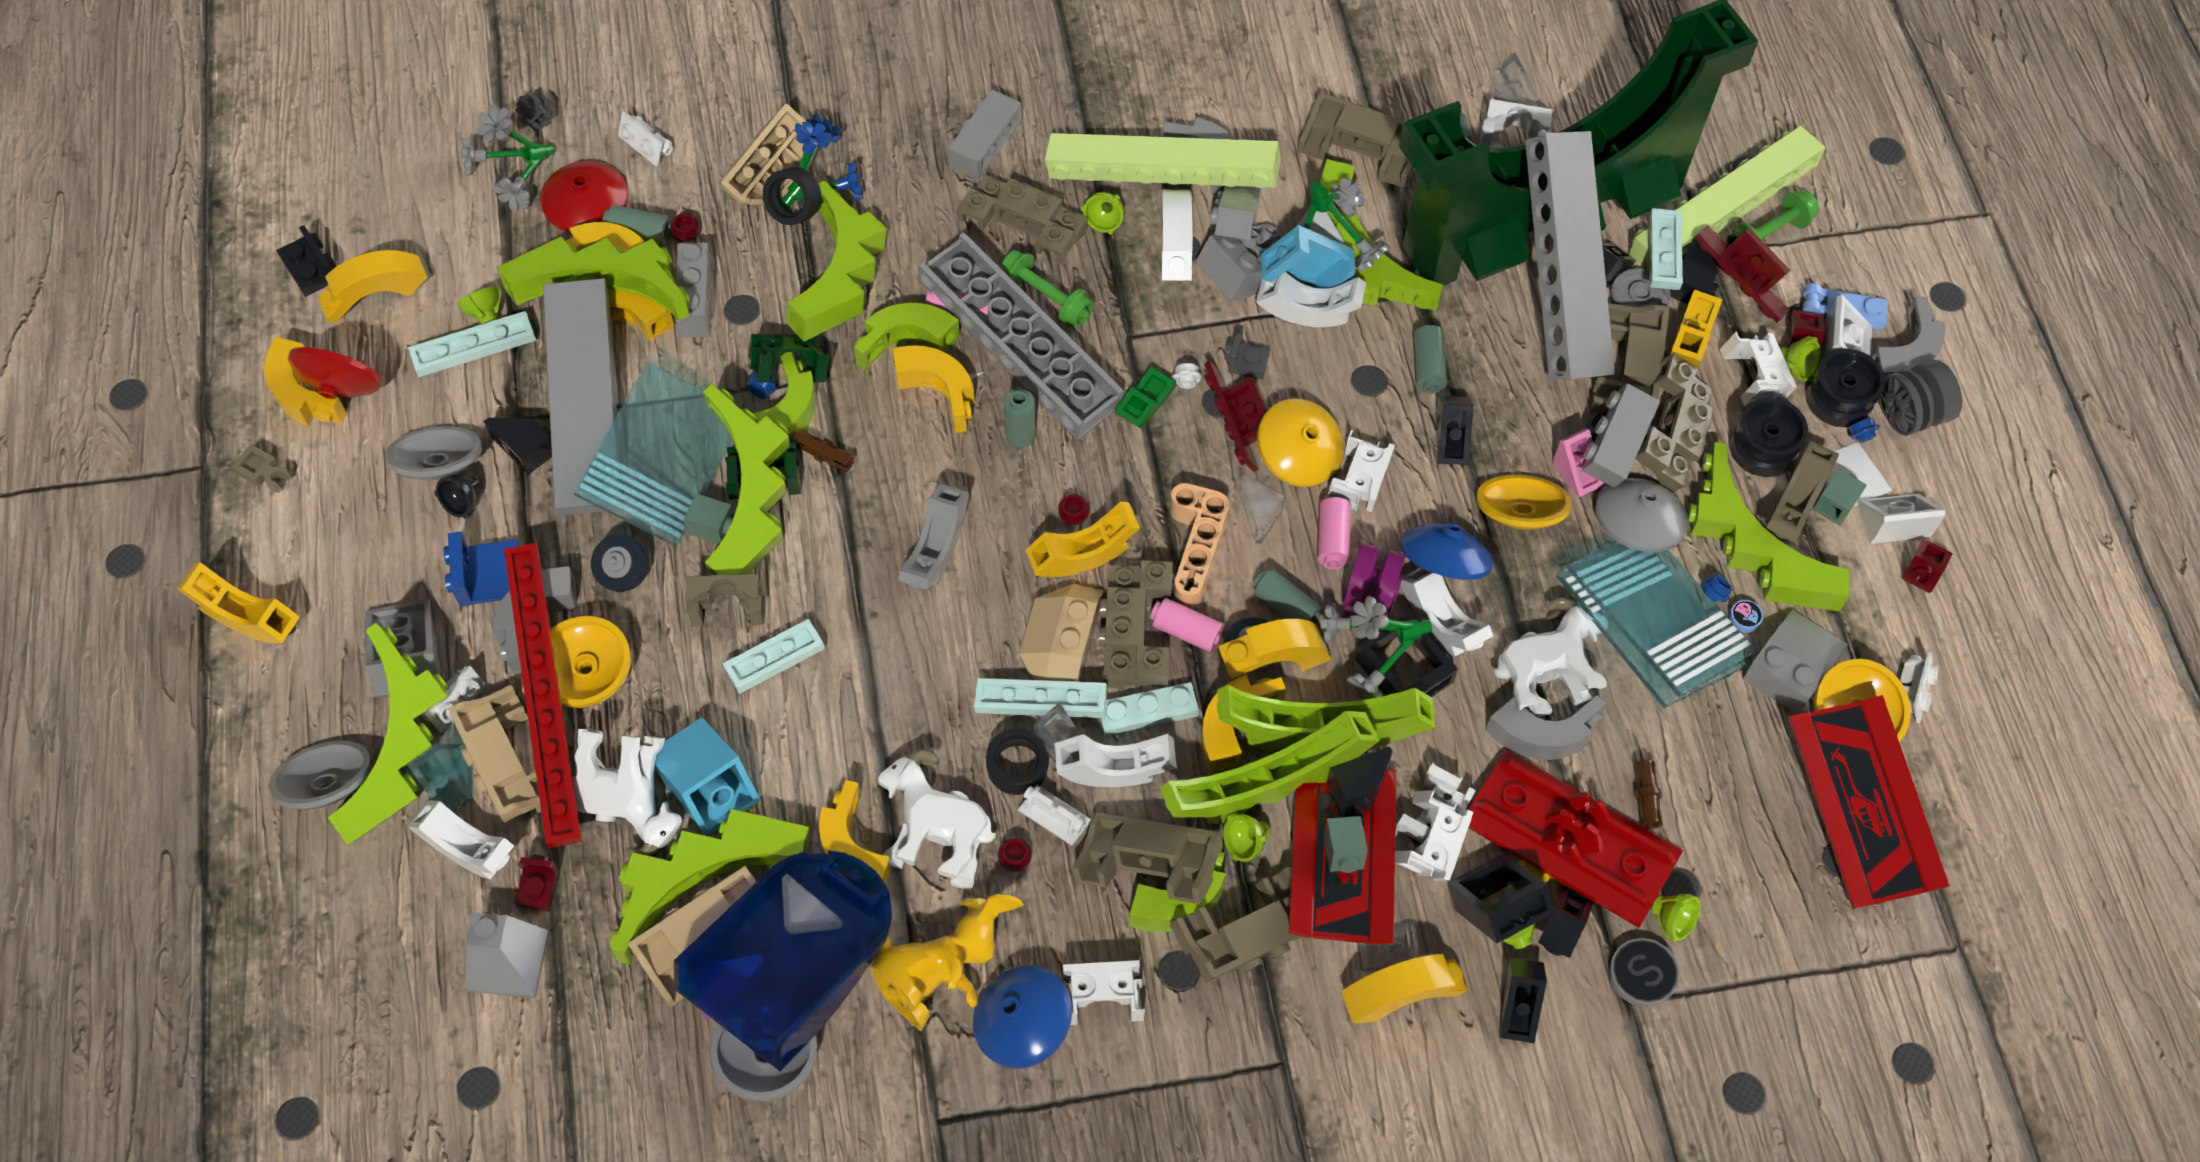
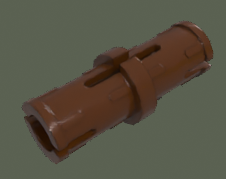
(823, 450)
(1648, 794)

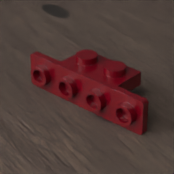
(1751, 265)
(1243, 411)

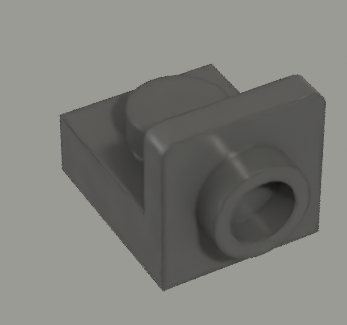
(1246, 358)

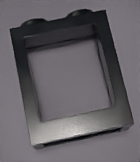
(1431, 684)
(1499, 918)

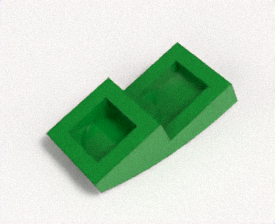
(1146, 398)

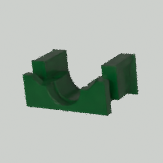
(767, 348)
(785, 464)

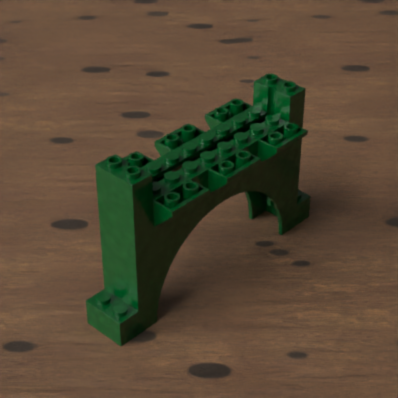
(1477, 198)

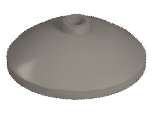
(433, 452)
(1642, 515)
(320, 775)
(752, 1079)

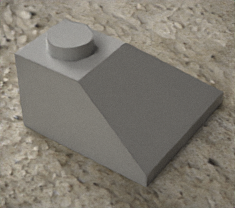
(504, 955)

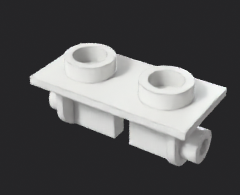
(641, 138)
(1920, 675)
(462, 686)
(1054, 814)

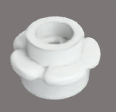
(1187, 375)

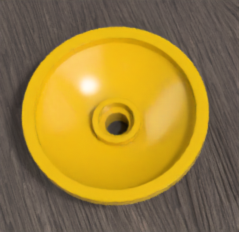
(1291, 452)
(1523, 502)
(589, 644)
(1861, 680)

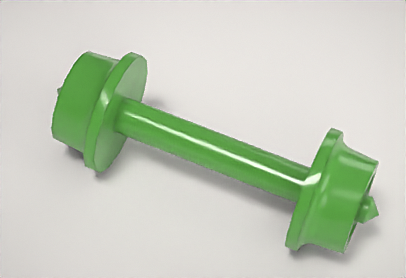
(1797, 209)
(1074, 308)

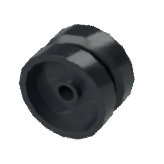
(1845, 387)
(1768, 437)

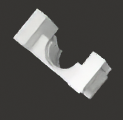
(1504, 114)
(1773, 373)
(1364, 473)
(1445, 787)
(1443, 844)
(1102, 983)

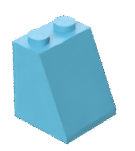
(704, 776)

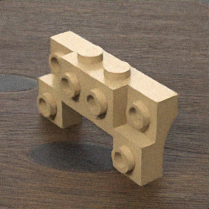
(500, 773)
(681, 927)

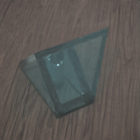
(444, 774)

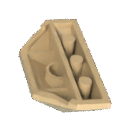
(768, 152)
(1060, 633)

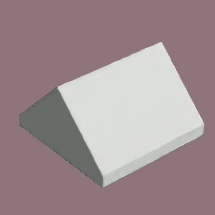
(1846, 329)
(1900, 517)

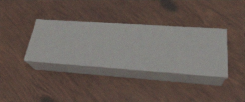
(1575, 255)
(1022, 336)
(578, 383)

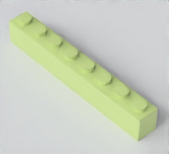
(1163, 160)
(1740, 190)

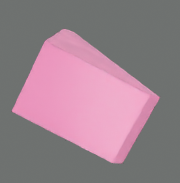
(1570, 462)

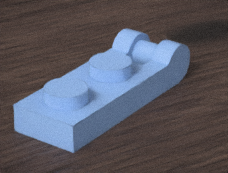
(1871, 308)

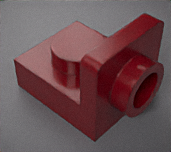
(1806, 324)
(1927, 566)
(537, 883)

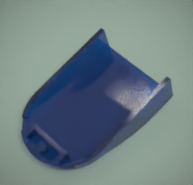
(778, 985)

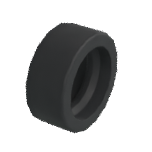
(809, 188)
(1012, 738)

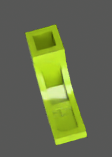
(905, 323)
(799, 403)
(1155, 911)

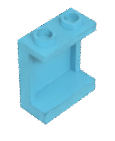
(1308, 259)

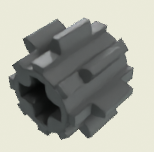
(534, 110)

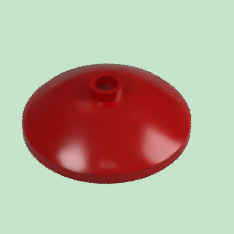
(582, 193)
(333, 373)

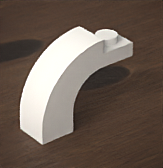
(1176, 234)
(1309, 305)
(1450, 626)
(1103, 765)
(460, 841)

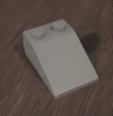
(416, 636)
(1794, 661)

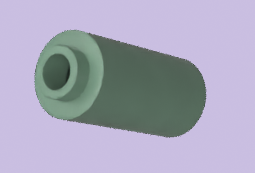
(644, 223)
(1430, 359)
(1019, 418)
(1285, 597)

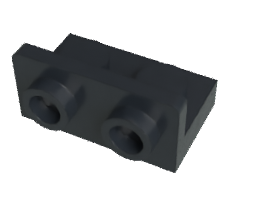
(307, 262)

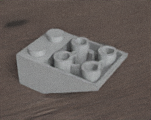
(1237, 262)

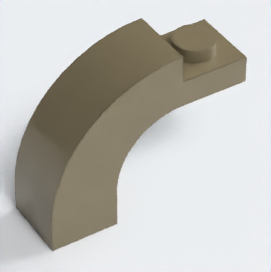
(1802, 491)

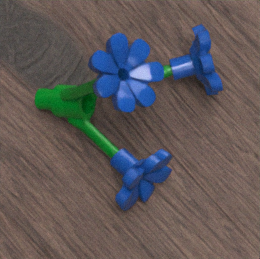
(815, 135)

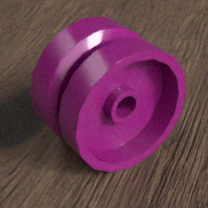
(1373, 581)

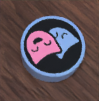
(1746, 615)

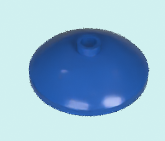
(1447, 551)
(1034, 1027)

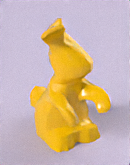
(916, 970)

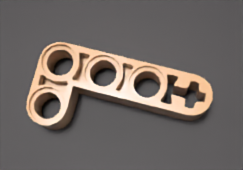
(1197, 548)

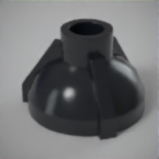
(458, 494)

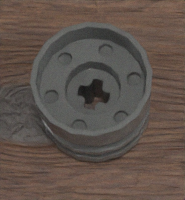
(1921, 397)

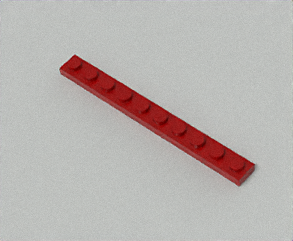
(542, 696)

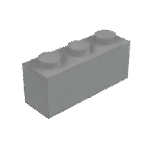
(984, 134)
(1236, 211)
(695, 276)
(1619, 435)

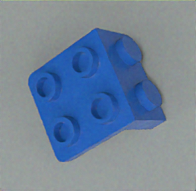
(476, 571)

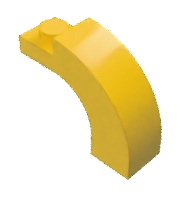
(590, 233)
(370, 274)
(640, 311)
(1696, 327)
(937, 370)
(291, 397)
(1083, 550)
(249, 615)
(1276, 642)
(1218, 738)
(835, 829)
(1401, 985)

